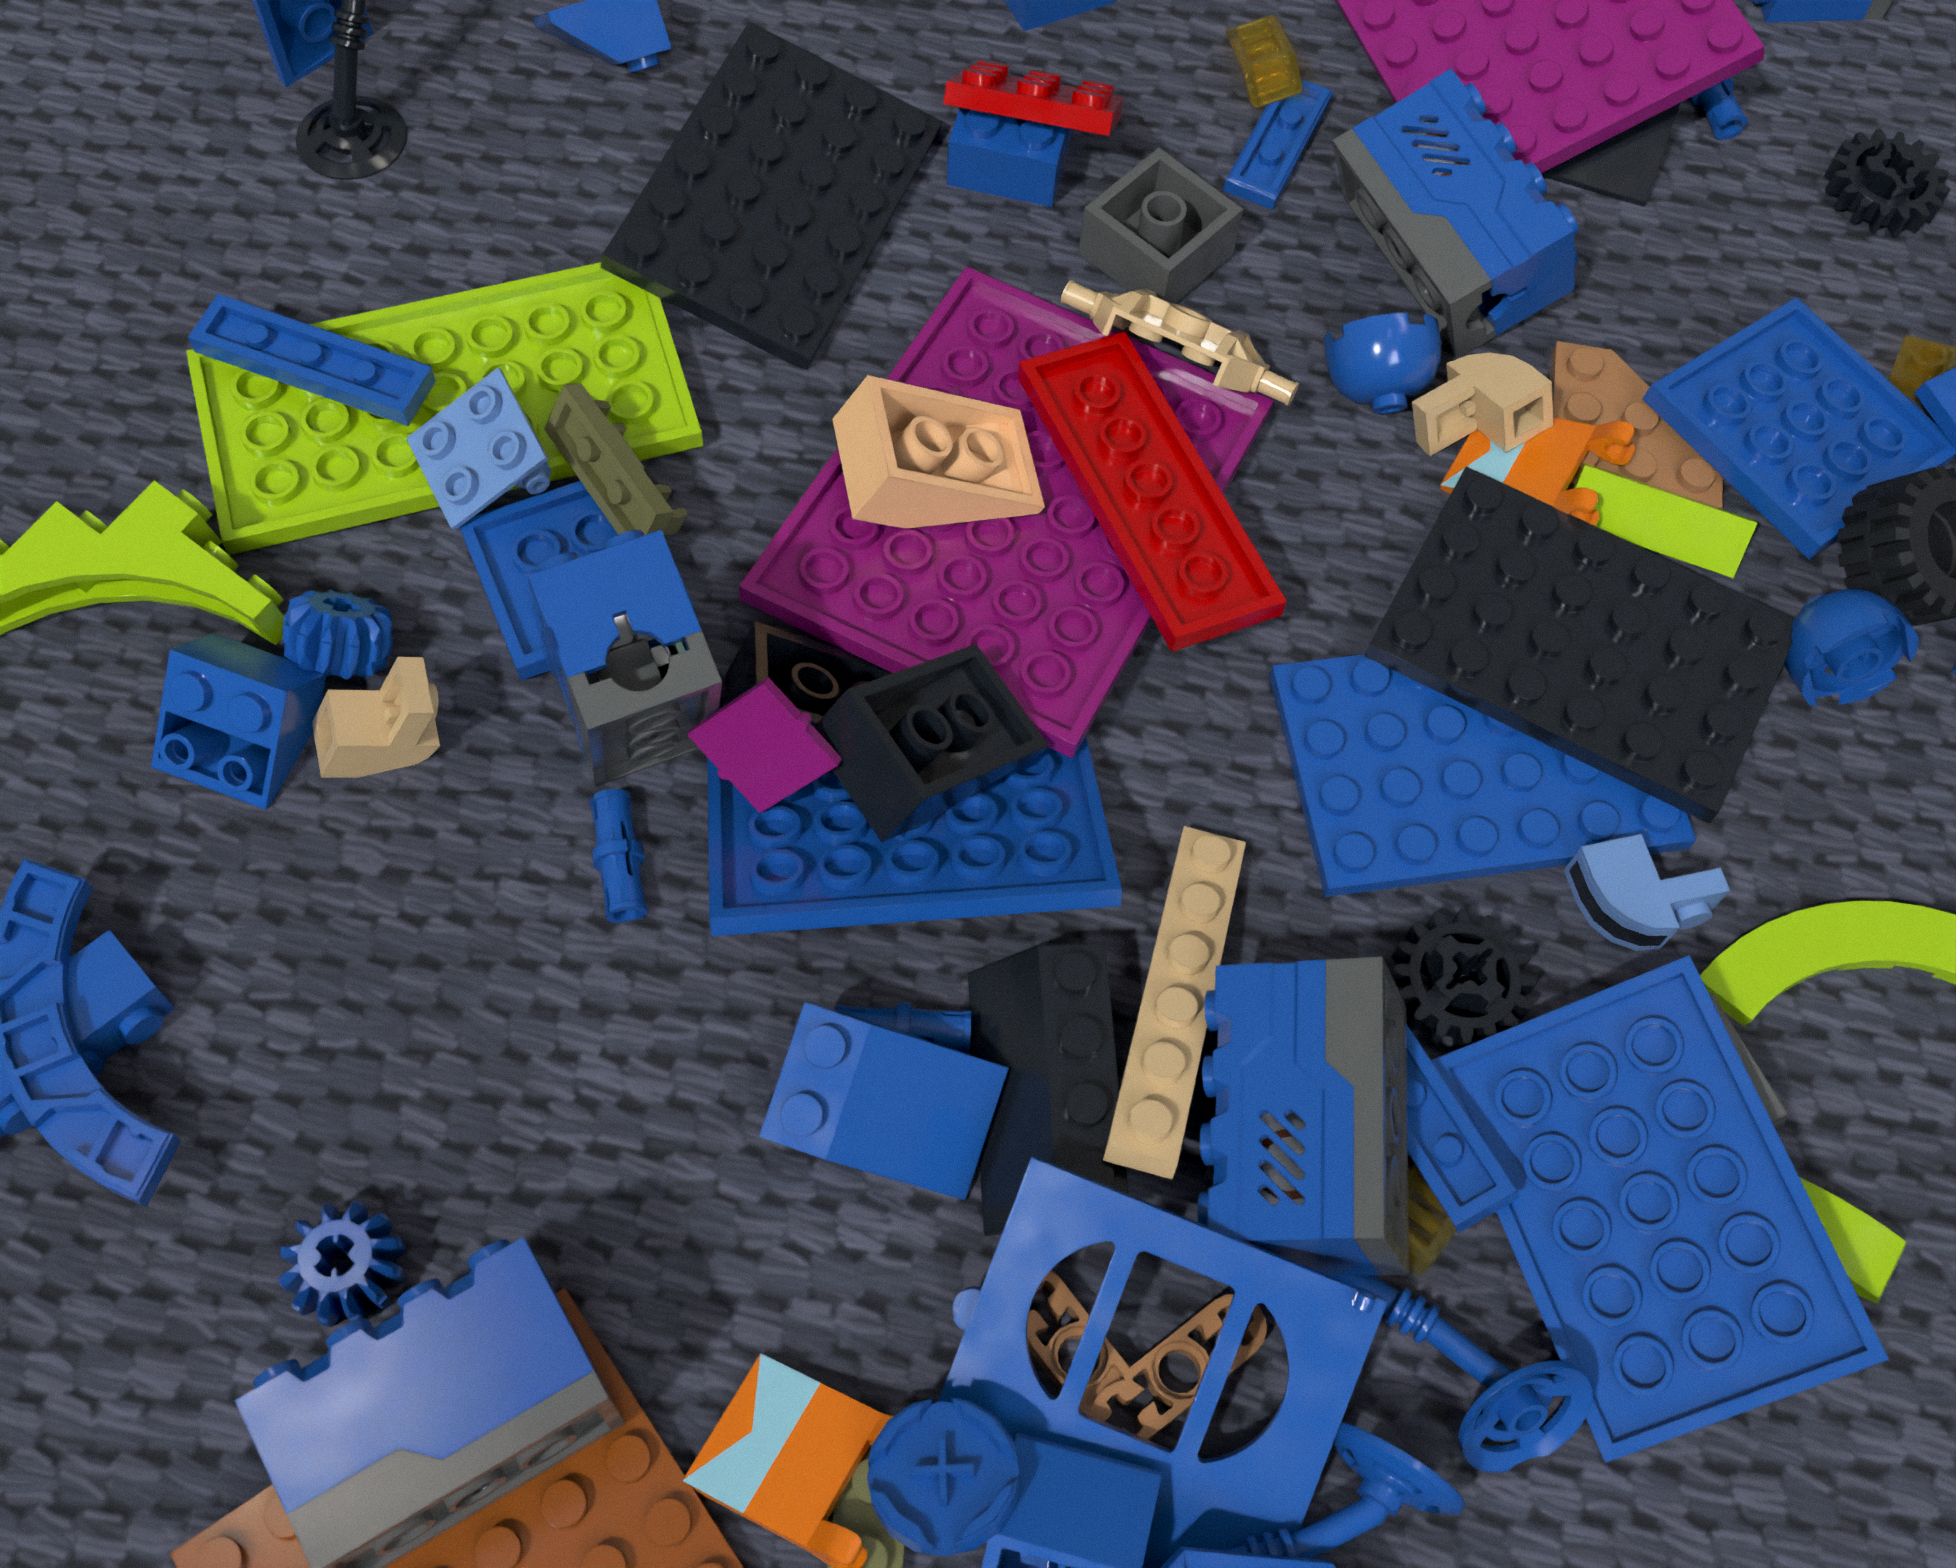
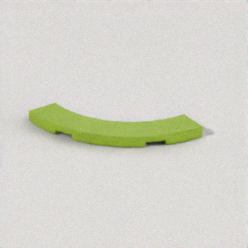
(1827, 940)

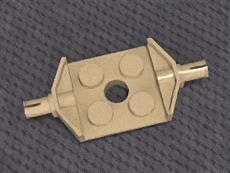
(1202, 339)

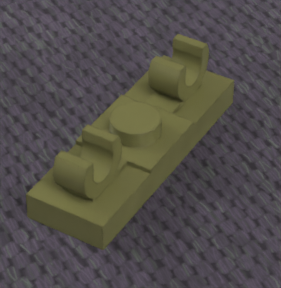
(609, 465)

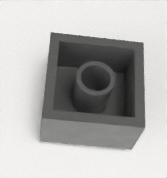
(1160, 228)

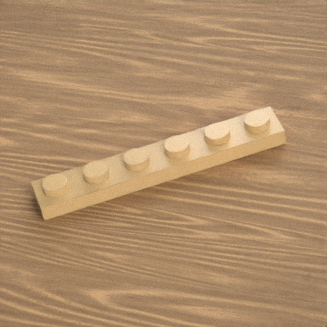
(1171, 1014)

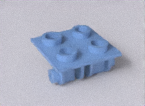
(479, 450)

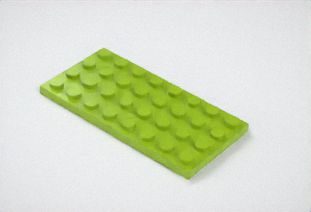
(311, 466)

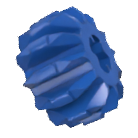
(337, 634)
(321, 1285)

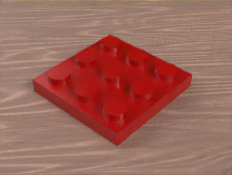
(1035, 97)

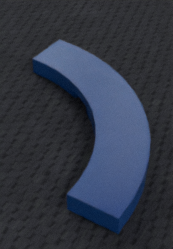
(41, 1048)

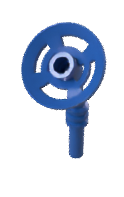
(1507, 1393)
(1387, 1482)

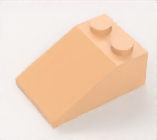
(933, 457)

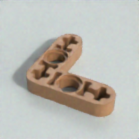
(1114, 1377)

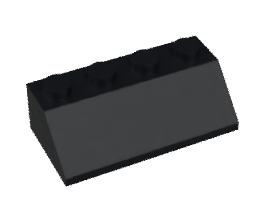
(1053, 1028)

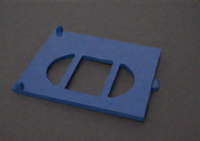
(1198, 1499)

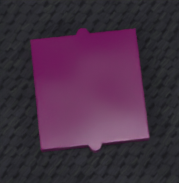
(764, 745)

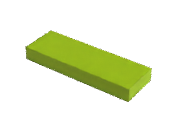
(1668, 521)

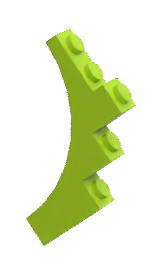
(149, 553)

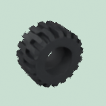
(1904, 543)

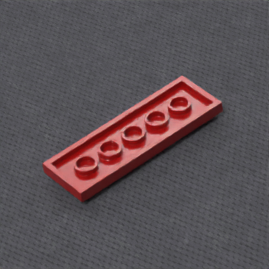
(1150, 491)

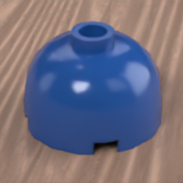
(1384, 360)
(1853, 636)

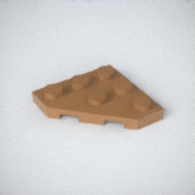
(1600, 388)

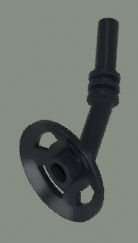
(347, 121)

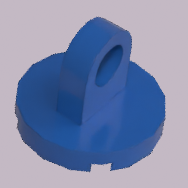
(943, 1476)

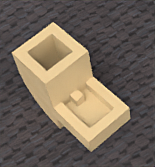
(1486, 394)
(381, 728)

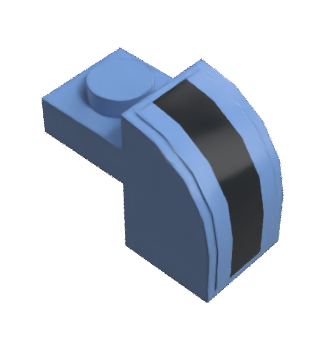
(1629, 902)

